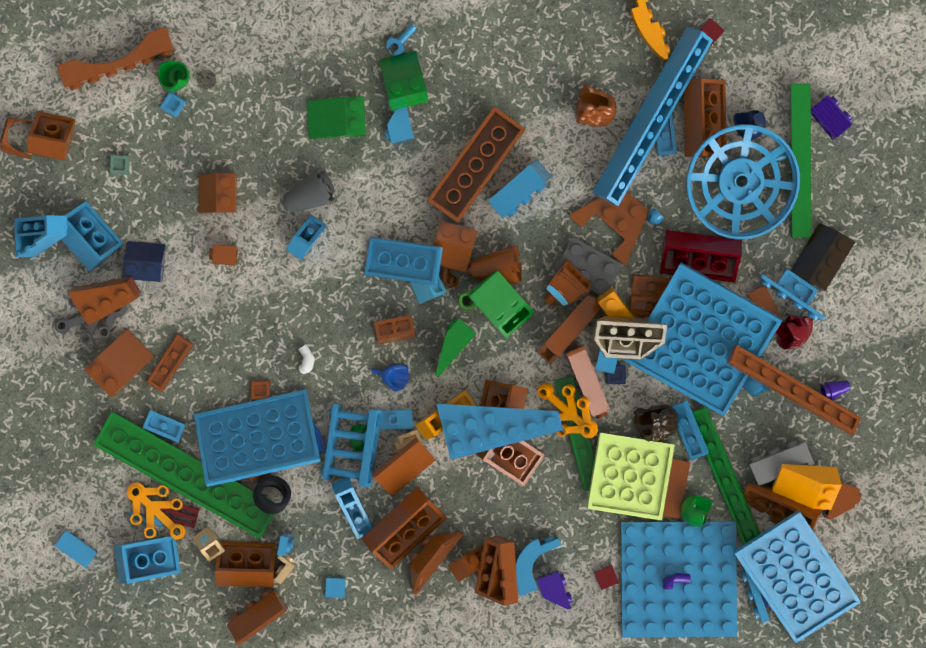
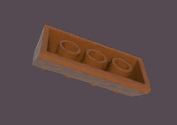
(704, 114)
(404, 528)

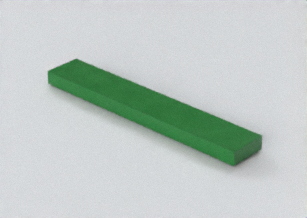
(581, 446)

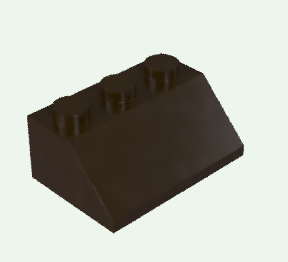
(822, 257)

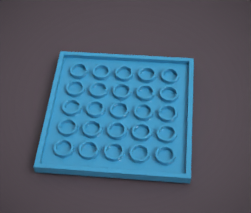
(700, 334)
(690, 609)

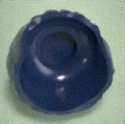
(752, 117)

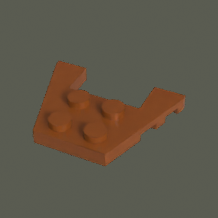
(623, 219)

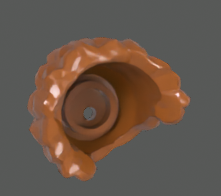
(595, 107)

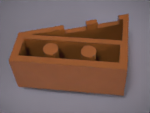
(103, 298)
(498, 571)

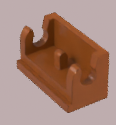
(395, 329)

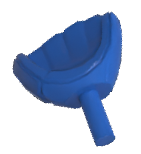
(394, 376)

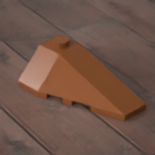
(778, 506)

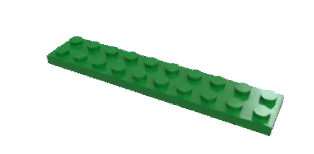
(181, 473)

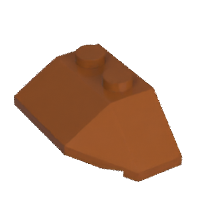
(430, 557)

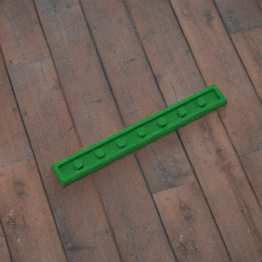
(801, 147)
(726, 477)

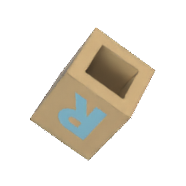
(208, 544)

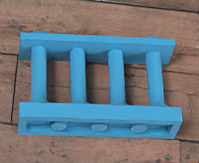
(370, 438)

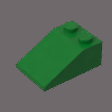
(404, 80)
(336, 117)
(455, 340)

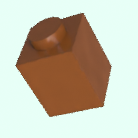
(223, 255)

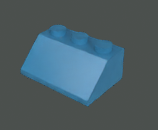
(90, 237)

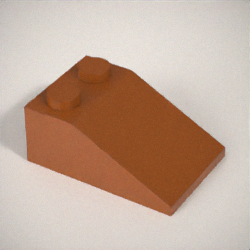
(119, 363)
(514, 460)

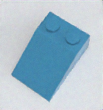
(146, 559)

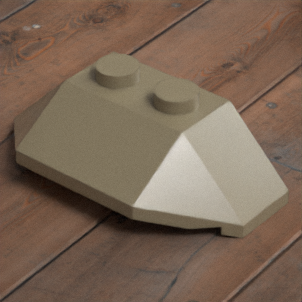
(628, 336)

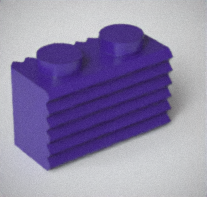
(831, 117)

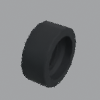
(278, 483)

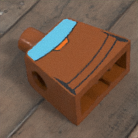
(566, 285)

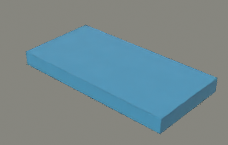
(403, 261)

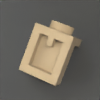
(401, 441)
(282, 571)

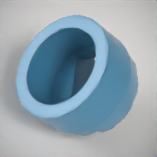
(654, 217)

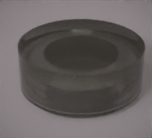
(206, 79)

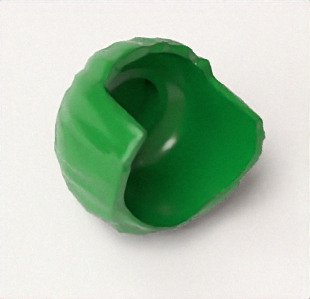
(173, 75)
(695, 510)

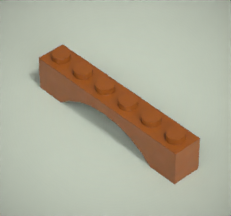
(153, 45)

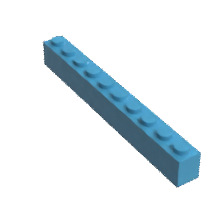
(652, 116)

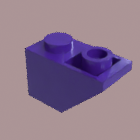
(553, 589)

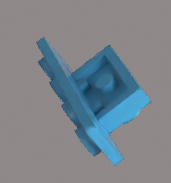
(795, 289)

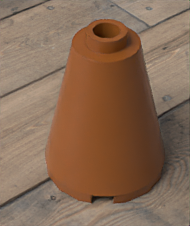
(503, 260)

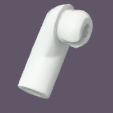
(308, 360)

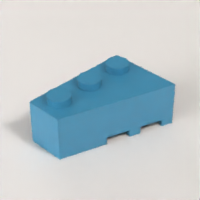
(520, 188)
(38, 233)

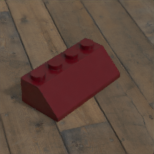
(707, 254)

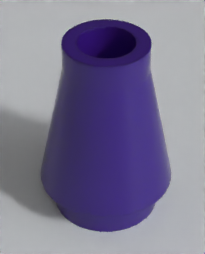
(834, 389)

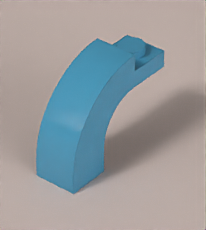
(526, 559)

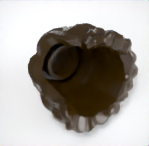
(656, 422)

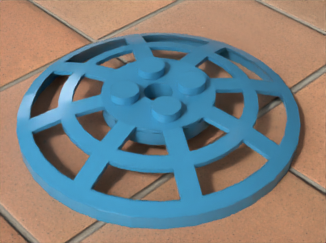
(753, 186)

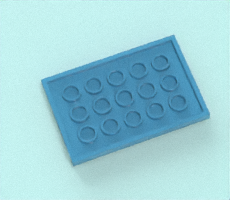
(256, 438)
(797, 576)

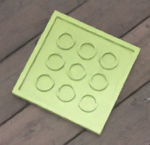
(630, 476)

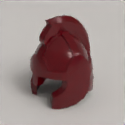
(794, 332)

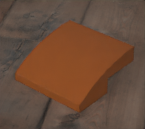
(646, 293)

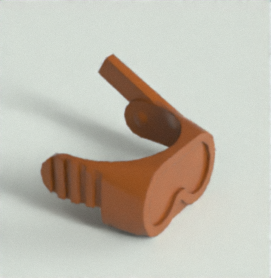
(5, 146)

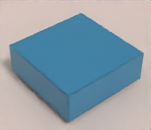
(173, 104)
(335, 587)

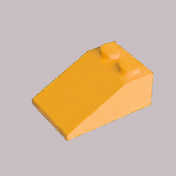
(808, 485)

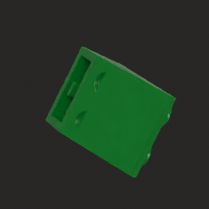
(501, 304)

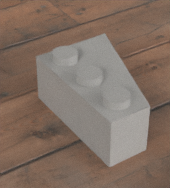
(767, 468)

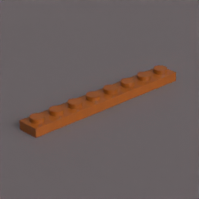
(793, 390)

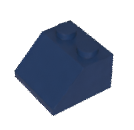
(144, 261)

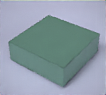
(119, 164)

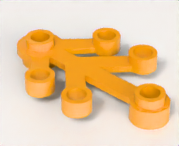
(570, 411)
(153, 508)

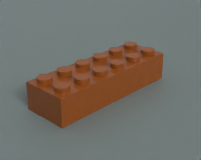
(476, 165)

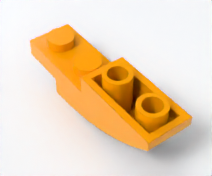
(650, 32)

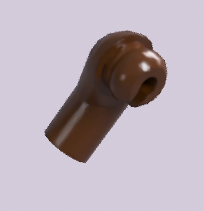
(447, 278)

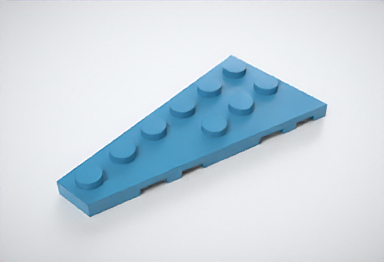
(483, 428)

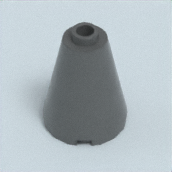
(310, 193)

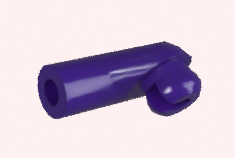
(675, 578)

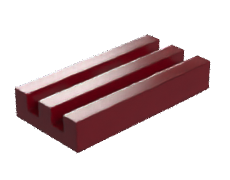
(188, 508)

